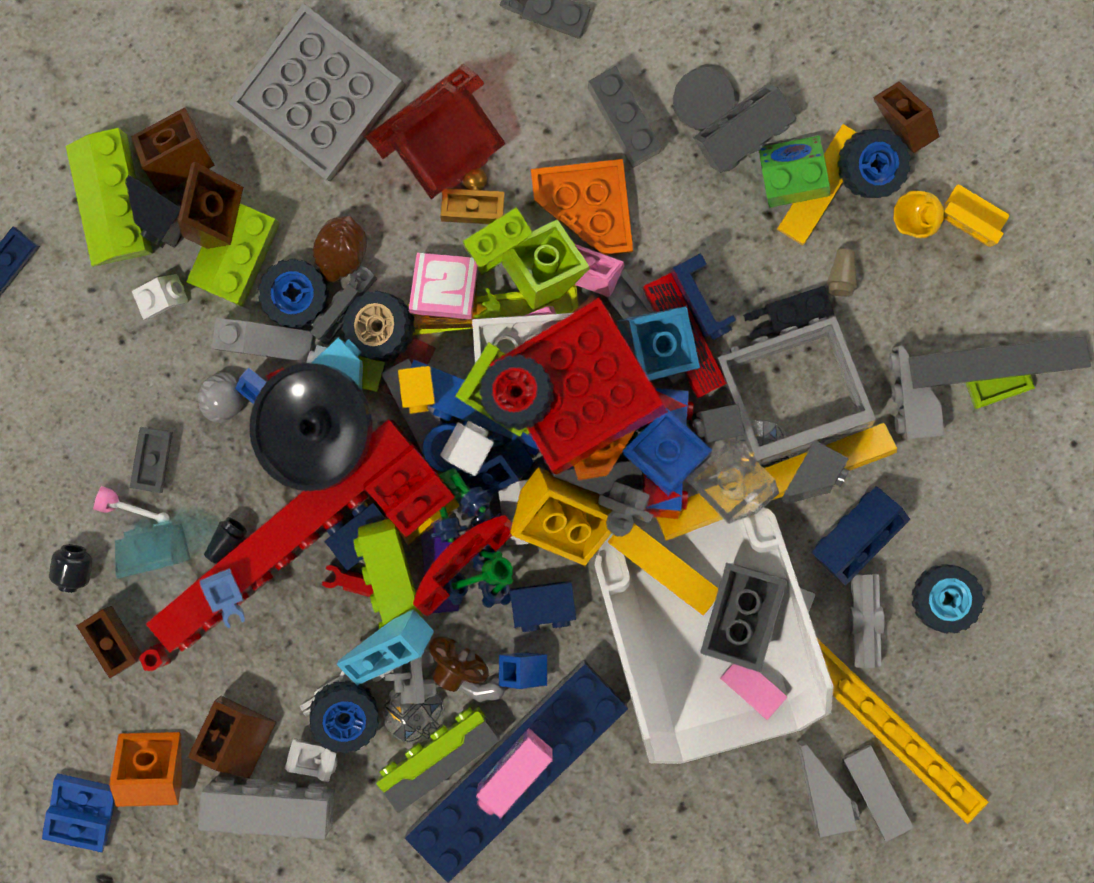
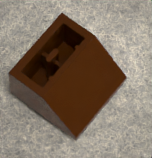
(232, 738)

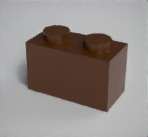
(110, 641)

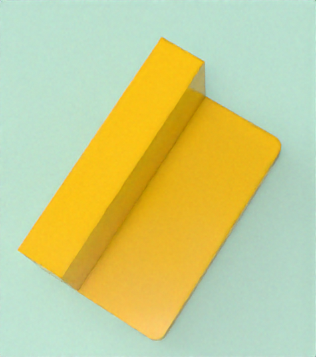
(975, 216)

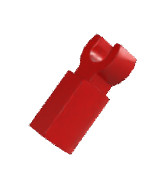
(350, 581)
(154, 658)

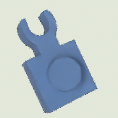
(222, 594)

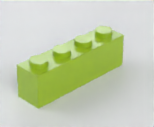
(386, 570)

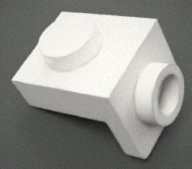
(159, 295)
(311, 760)

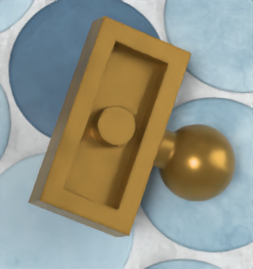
(472, 204)

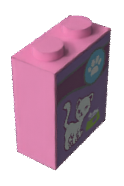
(513, 773)

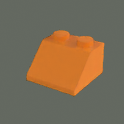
(147, 769)

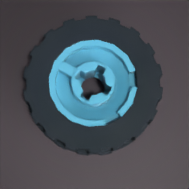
(929, 598)

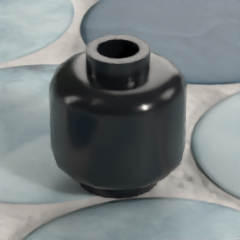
(70, 568)

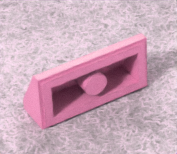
(602, 274)

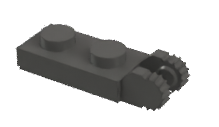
(558, 15)

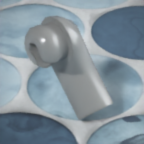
(485, 692)

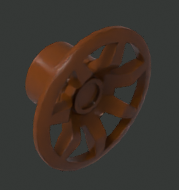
(454, 667)

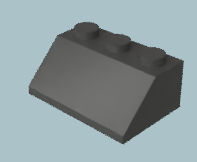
(743, 616)

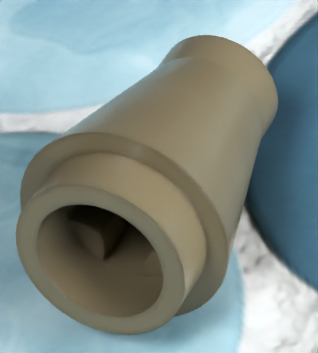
(843, 274)

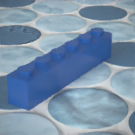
(447, 405)

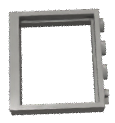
(788, 339)

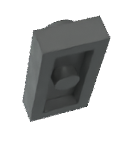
(151, 459)

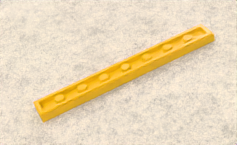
(859, 448)
(902, 739)

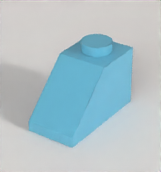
(343, 357)

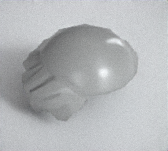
(219, 398)

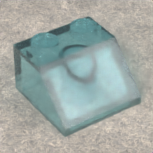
(150, 550)

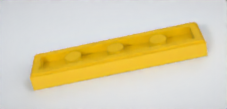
(804, 215)
(666, 568)

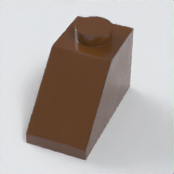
(907, 116)

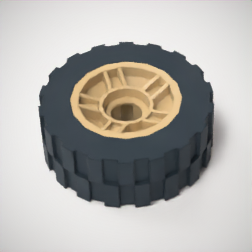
(377, 308)

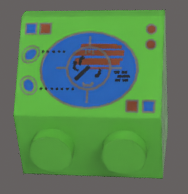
(794, 171)

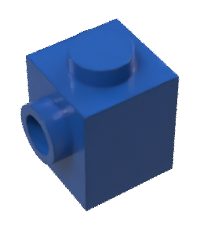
(528, 673)

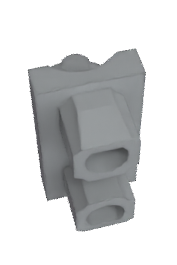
(410, 682)

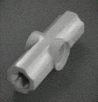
(866, 620)

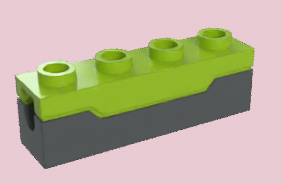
(438, 759)

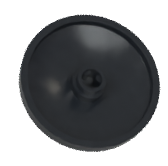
(310, 427)

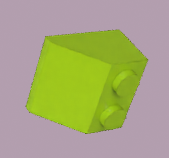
(545, 265)

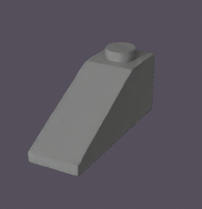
(261, 340)
(829, 804)

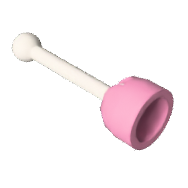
(108, 501)

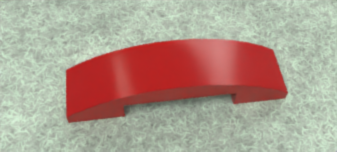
(455, 557)

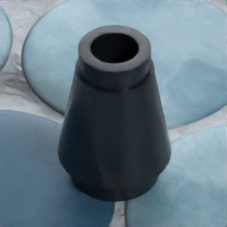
(225, 539)

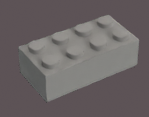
(266, 808)

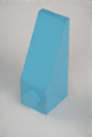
(388, 648)

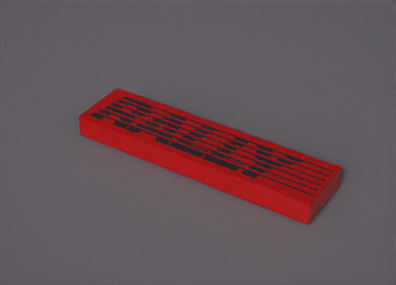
(666, 295)

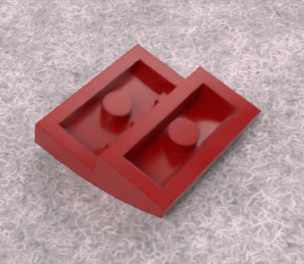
(408, 490)

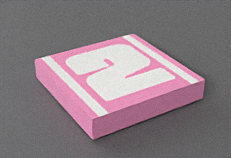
(443, 286)

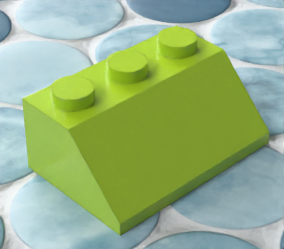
(233, 268)

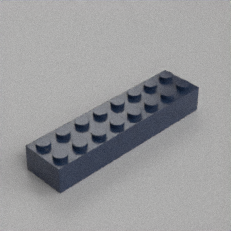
(566, 721)

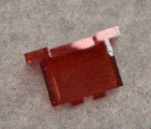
(440, 133)

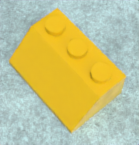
(560, 517)

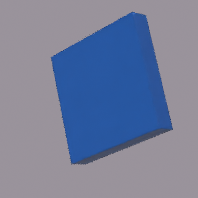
(667, 452)

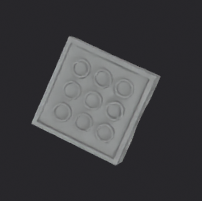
(316, 92)

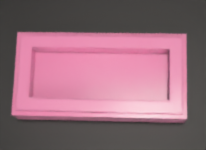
(754, 689)

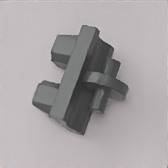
(626, 504)

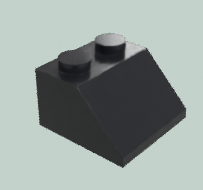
(153, 214)

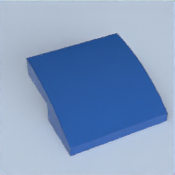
(79, 813)

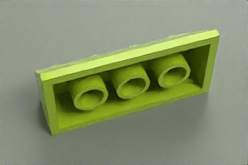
(99, 173)

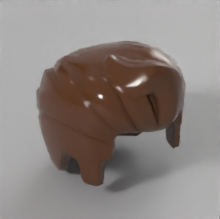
(339, 248)

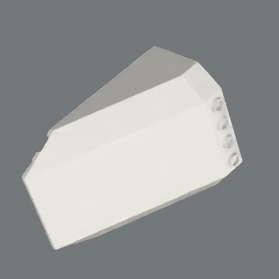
(659, 638)

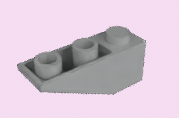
(917, 408)

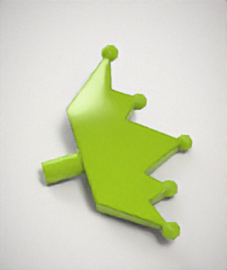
(492, 308)

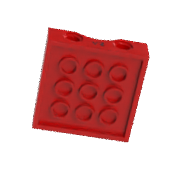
(596, 387)

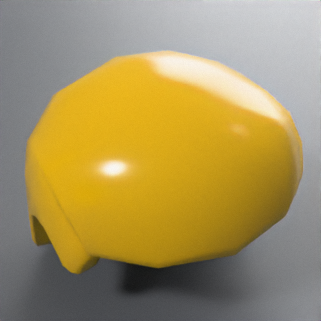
(918, 214)

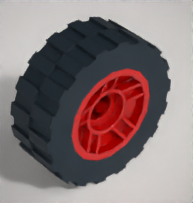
(498, 392)

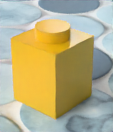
(416, 388)

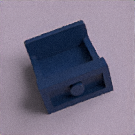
(683, 276)

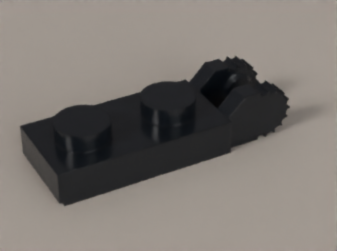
(792, 311)

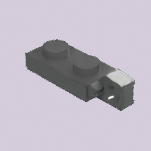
(329, 323)

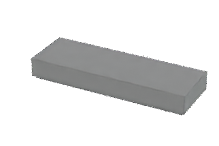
(878, 793)

